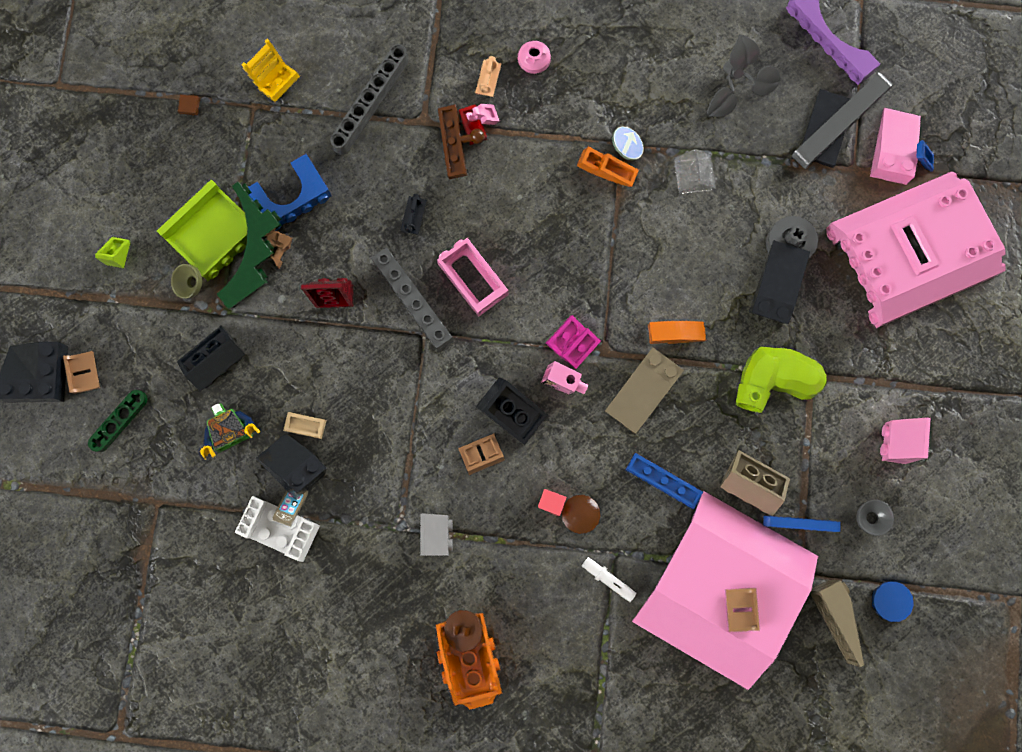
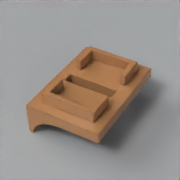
(80, 363)
(490, 450)
(742, 620)

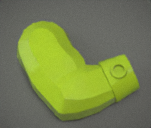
(781, 371)

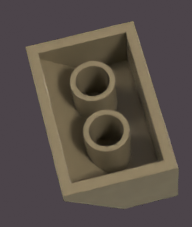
(755, 483)

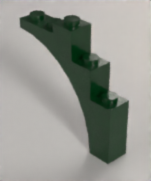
(259, 225)

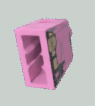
(556, 376)

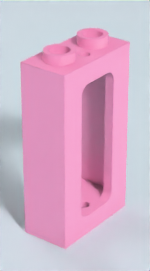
(466, 248)

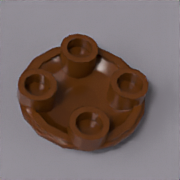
(581, 514)

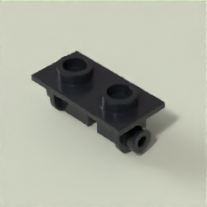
(413, 214)

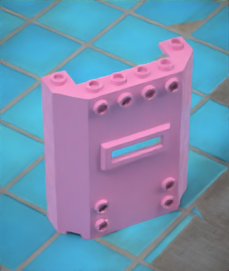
(950, 230)

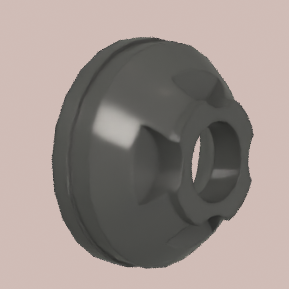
(884, 515)

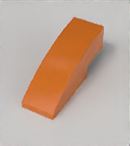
(607, 167)
(676, 332)

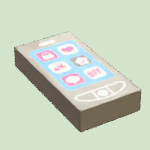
(289, 509)

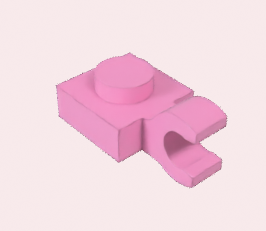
(485, 113)

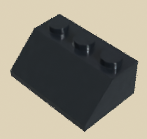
(210, 358)

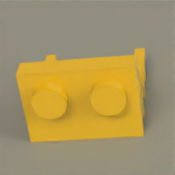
(270, 72)

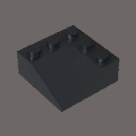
(34, 373)

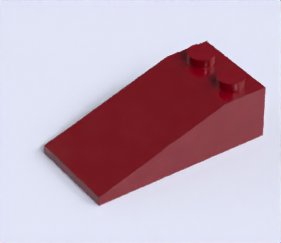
(329, 293)

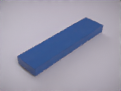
(664, 481)

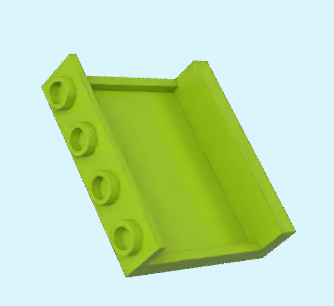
(207, 230)

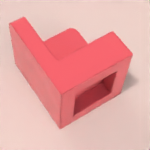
(552, 502)

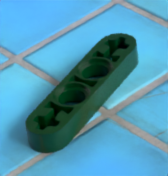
(120, 423)

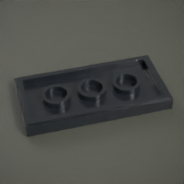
(824, 108)

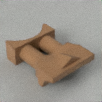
(282, 243)

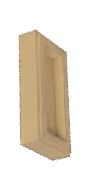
(304, 425)

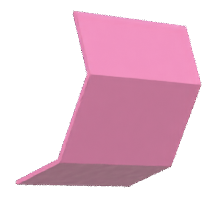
(723, 553)

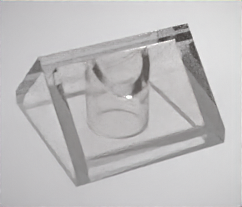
(694, 172)

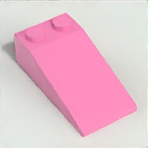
(896, 147)

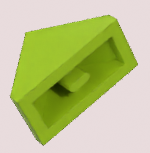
(114, 252)

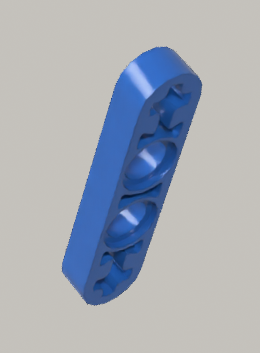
(800, 523)

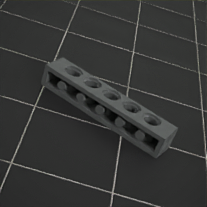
(412, 300)

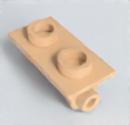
(488, 77)

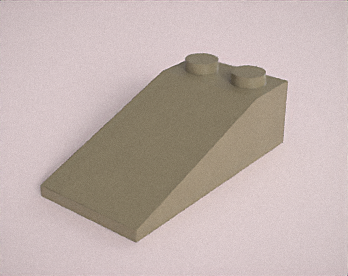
(644, 390)
(837, 611)

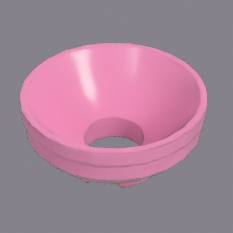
(534, 64)

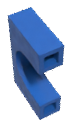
(312, 193)

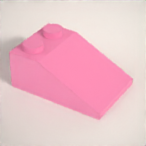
(905, 440)

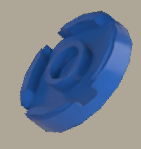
(892, 601)

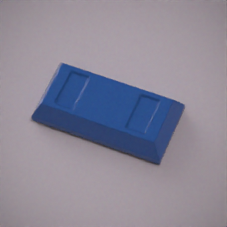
(925, 155)

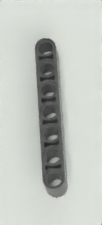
(369, 91)
(842, 120)

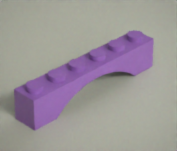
(855, 62)

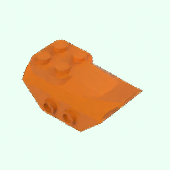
(471, 673)

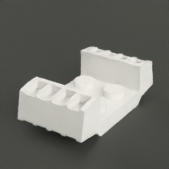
(260, 526)

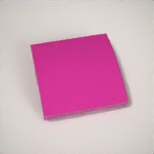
(573, 342)

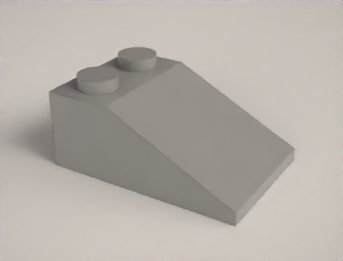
(435, 535)

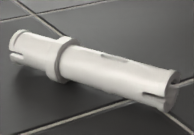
(607, 578)

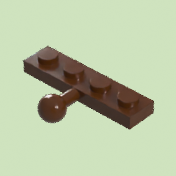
(454, 141)

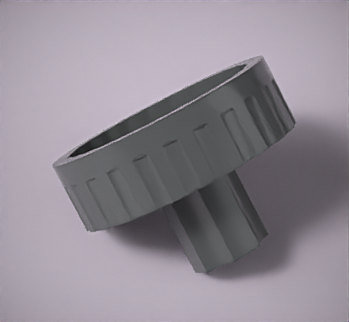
(797, 231)

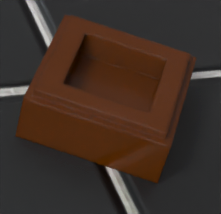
(188, 105)

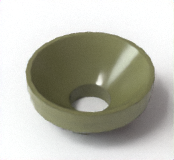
(181, 281)

